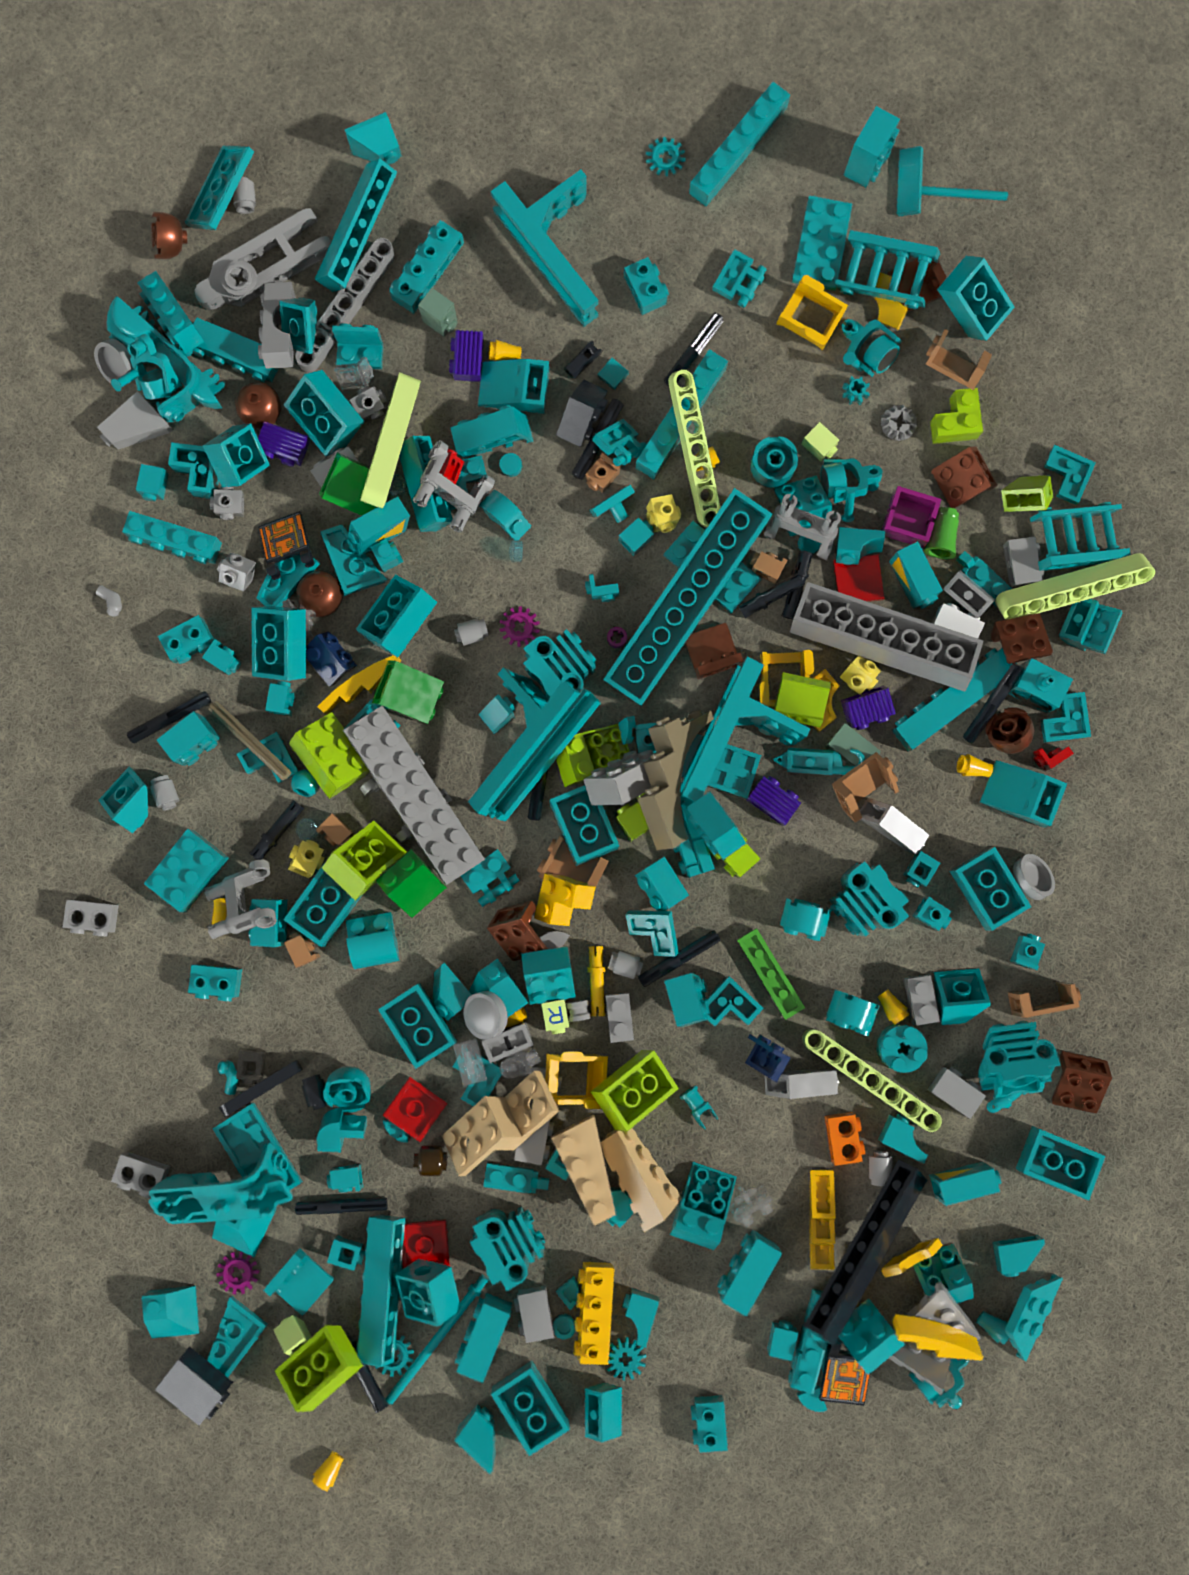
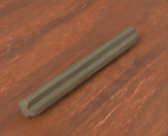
(249, 740)

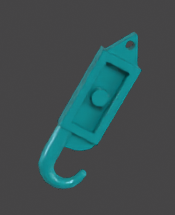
(815, 761)

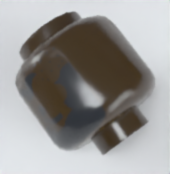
(430, 1160)

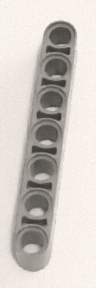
(348, 295)

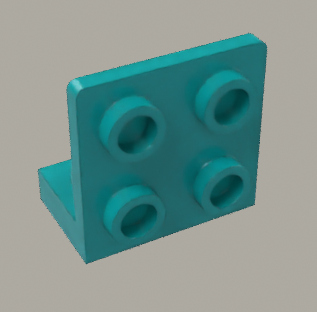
(358, 343)
(810, 498)
(300, 1282)

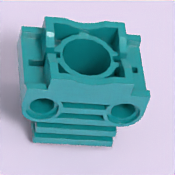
(560, 663)
(866, 903)
(1016, 1060)
(507, 1245)

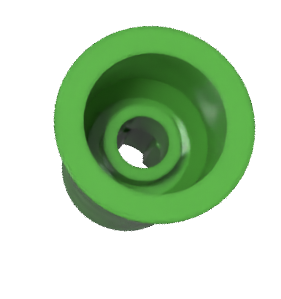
(944, 533)

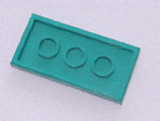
(219, 187)

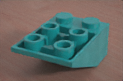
(515, 383)
(1023, 793)
(703, 1206)

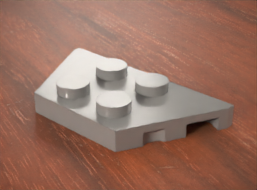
(944, 1309)

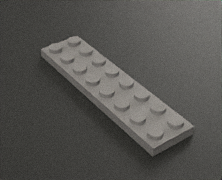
(413, 795)

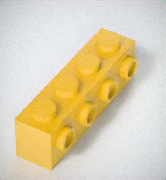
(595, 1313)

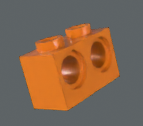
(838, 1140)

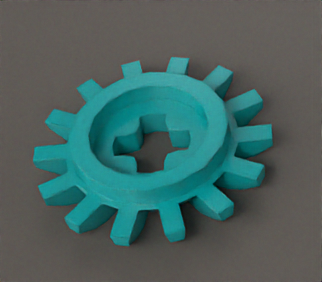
(658, 161)
(402, 1358)
(632, 1365)

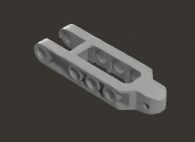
(211, 289)

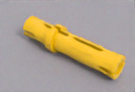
(596, 980)

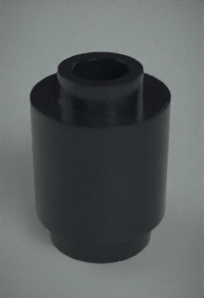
(313, 1091)

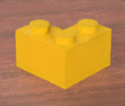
(560, 896)

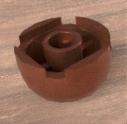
(167, 235)
(258, 404)
(319, 593)
(1010, 730)

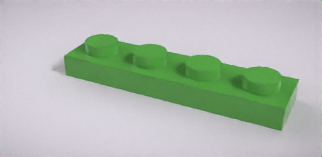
(770, 974)

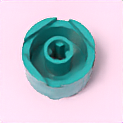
(769, 450)
(805, 918)
(852, 1012)
(914, 1053)

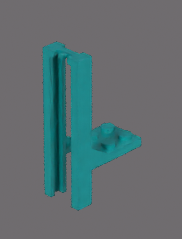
(530, 230)
(735, 710)
(549, 730)

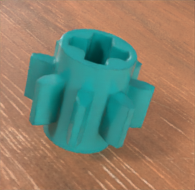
(857, 384)

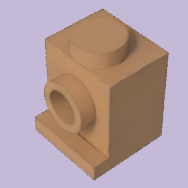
(598, 482)
(767, 566)
(335, 831)
(301, 949)

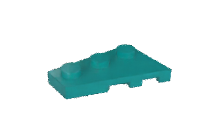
(352, 570)
(276, 591)
(235, 1336)

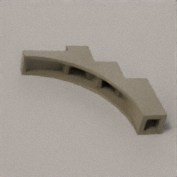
(664, 770)

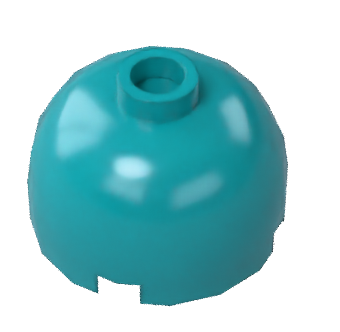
(347, 1089)

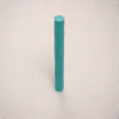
(964, 193)

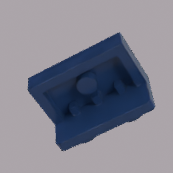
(329, 658)
(767, 1058)

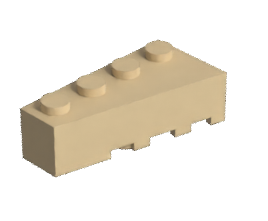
(584, 1161)
(640, 1176)

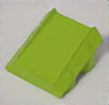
(802, 699)

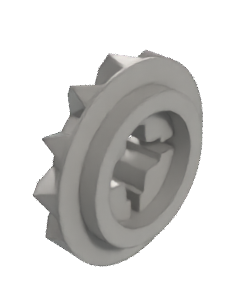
(234, 270)
(890, 427)

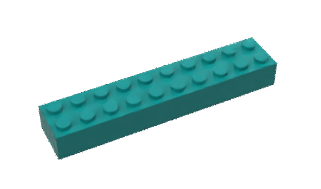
(688, 597)

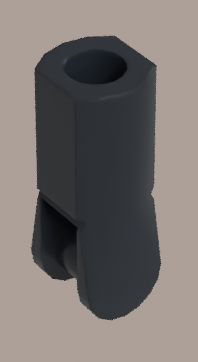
(581, 362)

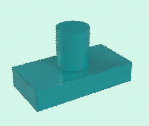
(614, 504)

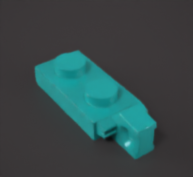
(982, 575)
(514, 1178)

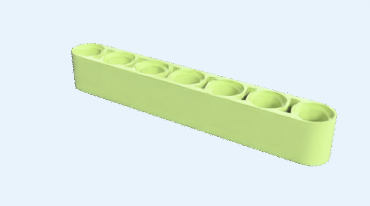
(390, 440)
(687, 440)
(1075, 586)
(879, 1087)

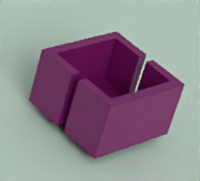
(908, 516)

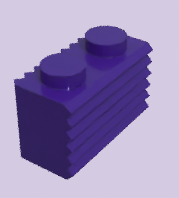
(467, 355)
(283, 444)
(868, 707)
(774, 800)

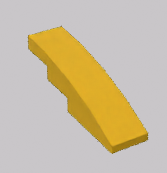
(350, 689)
(822, 1220)
(936, 1336)

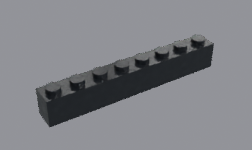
(865, 1252)

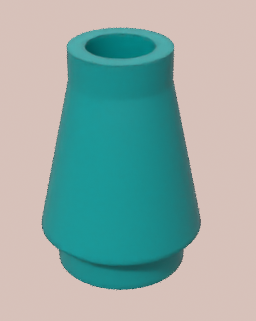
(993, 1326)

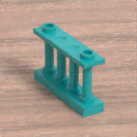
(882, 246)
(1073, 557)

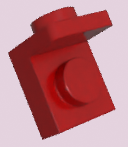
(452, 466)
(1055, 757)

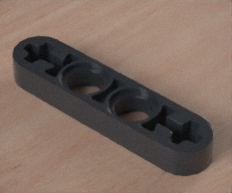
(260, 1088)

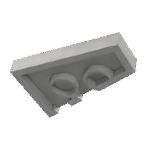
(923, 1363)

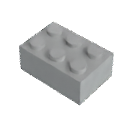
(619, 780)

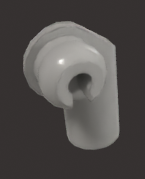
(112, 599)

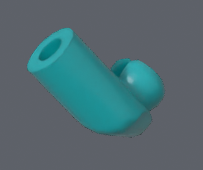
(230, 1072)

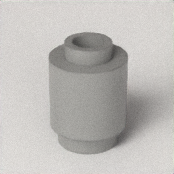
(244, 196)
(471, 631)
(164, 792)
(625, 964)
(880, 1167)

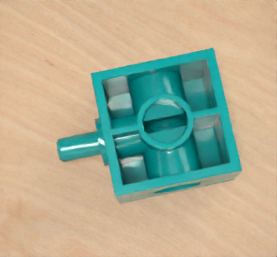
(1044, 684)
(428, 1292)

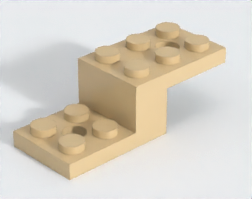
(500, 1123)

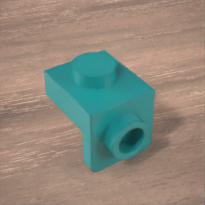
(606, 592)

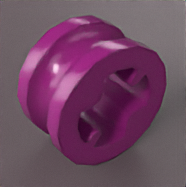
(623, 640)

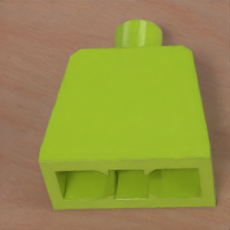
(1032, 494)

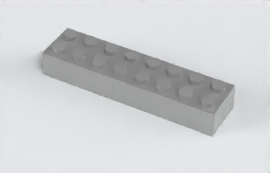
(886, 636)

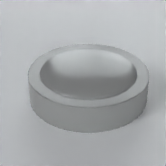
(112, 359)
(1034, 877)
(485, 1015)

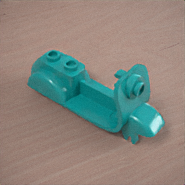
(127, 324)
(205, 1199)

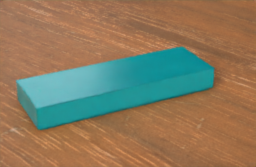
(910, 181)

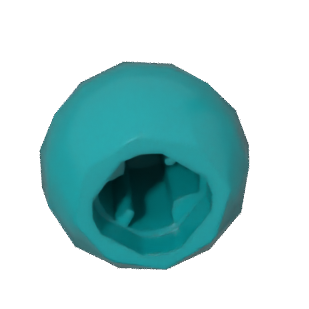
(304, 783)

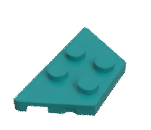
(1030, 1314)

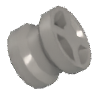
(578, 1010)

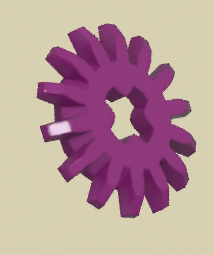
(510, 625)
(228, 1270)

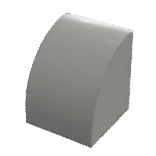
(554, 939)

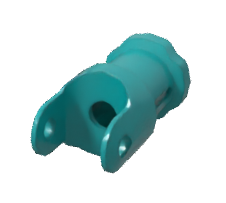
(1003, 1102)
(697, 1104)

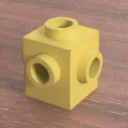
(663, 513)
(861, 675)
(303, 865)

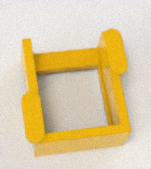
(814, 291)
(806, 662)
(595, 1075)

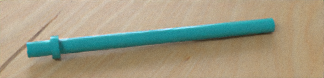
(474, 1290)

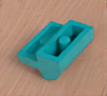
(1090, 625)
(372, 940)

